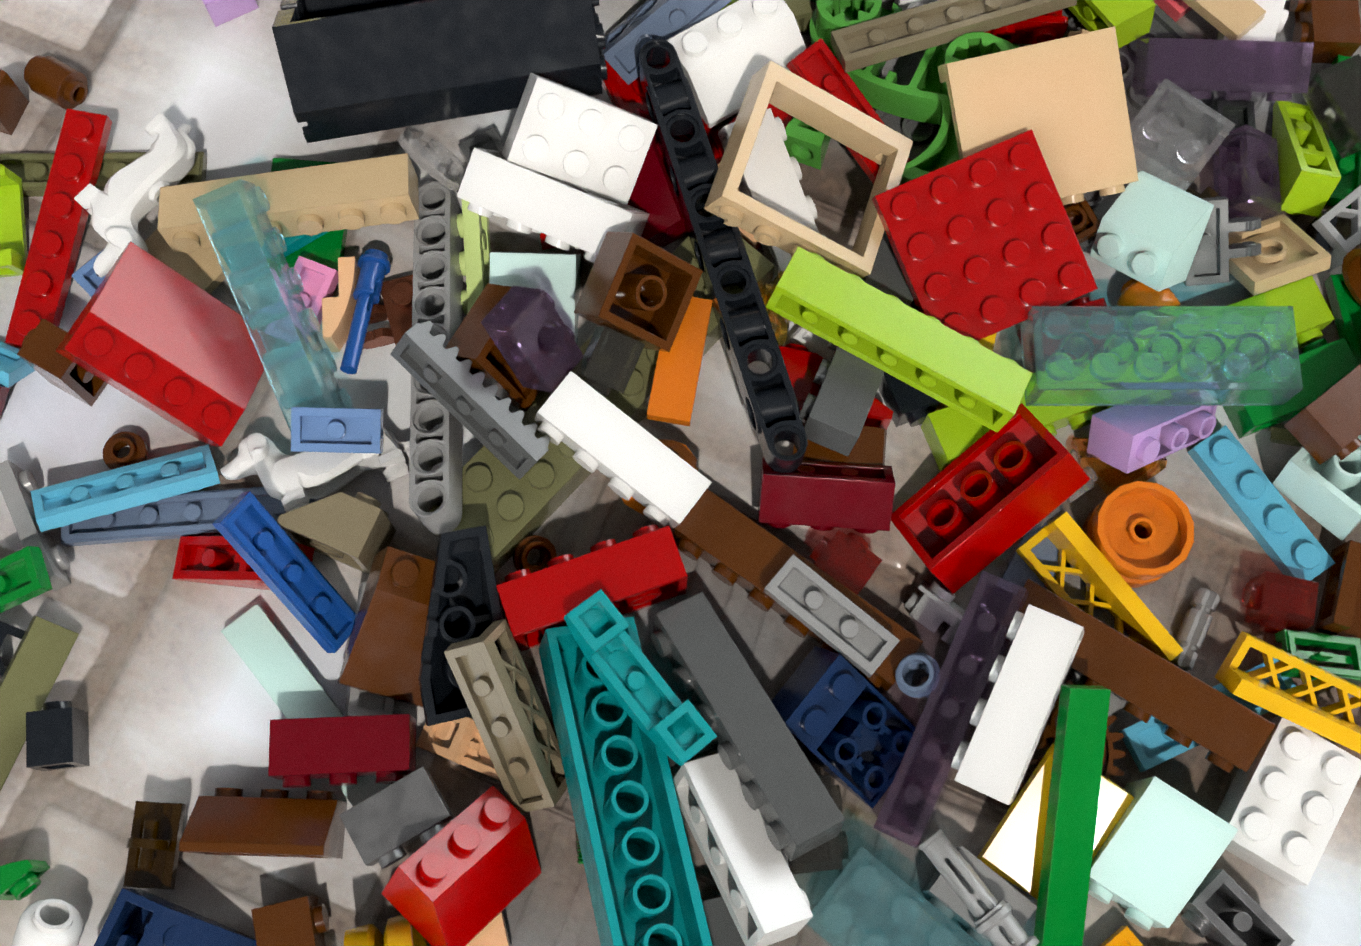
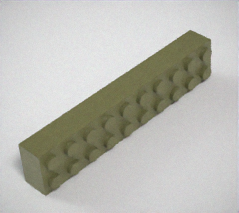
(520, 507)

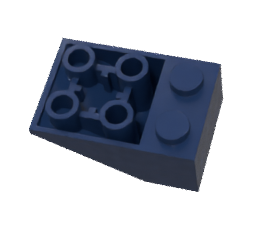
(844, 724)
(152, 921)

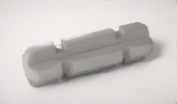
(1195, 627)

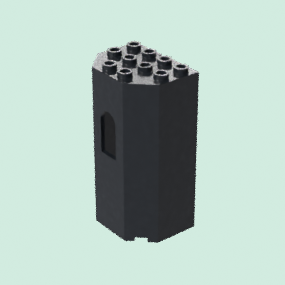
(428, 61)

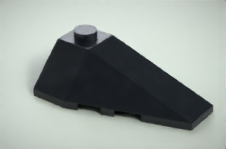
(460, 609)

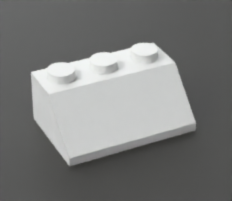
(730, 48)

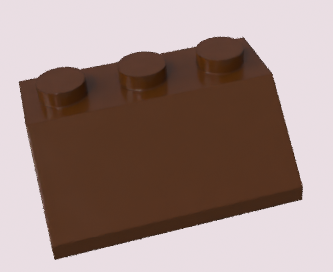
(266, 825)

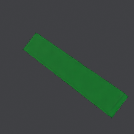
(1071, 815)

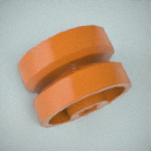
(1141, 531)

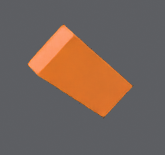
(679, 370)

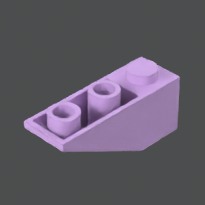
(1143, 434)

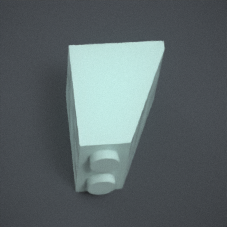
(553, 272)
(1157, 854)

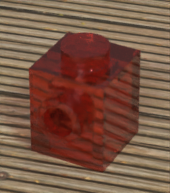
(846, 559)
(1280, 602)

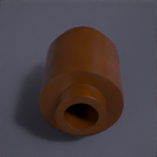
(56, 81)

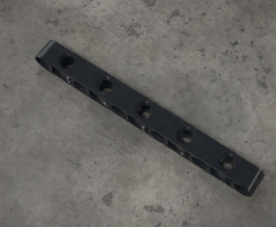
(722, 258)

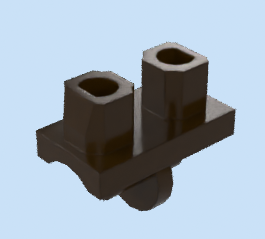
(154, 845)

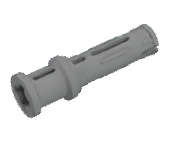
(998, 913)

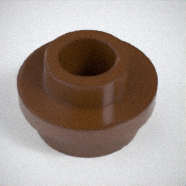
(137, 453)
(524, 546)

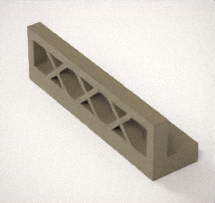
(508, 718)

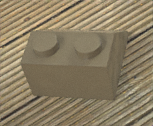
(341, 528)

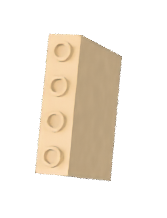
(1063, 92)

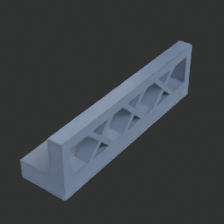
(653, 21)

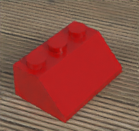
(466, 872)

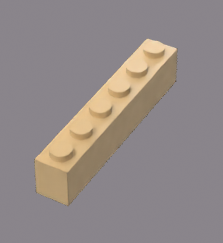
(305, 199)

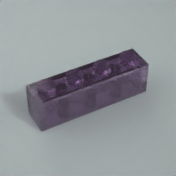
(1224, 66)

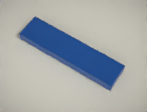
(287, 571)

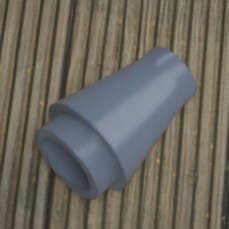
(912, 670)

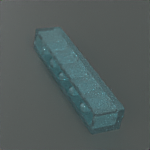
(270, 298)

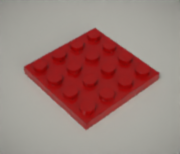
(985, 239)

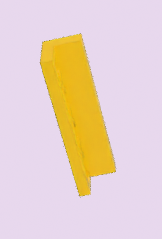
(1100, 580)
(1288, 702)

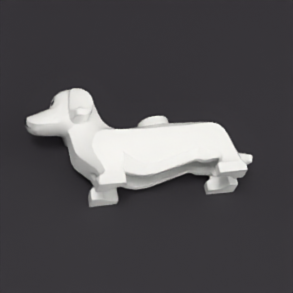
(136, 190)
(311, 474)

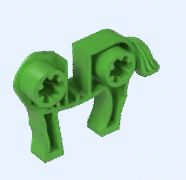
(919, 101)

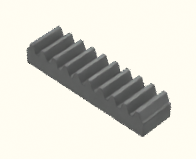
(469, 400)

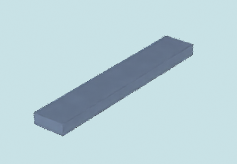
(166, 519)

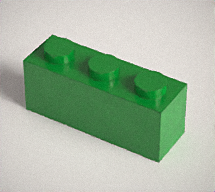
(1321, 368)

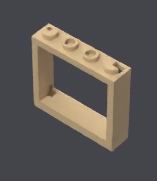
(831, 117)

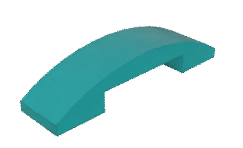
(635, 682)

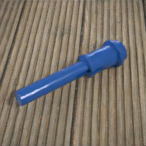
(373, 267)

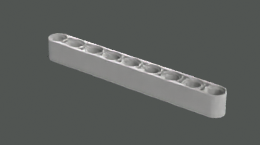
(438, 300)

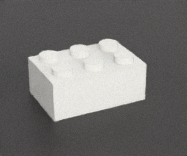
(578, 139)
(1289, 802)

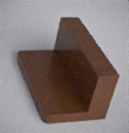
(1341, 595)

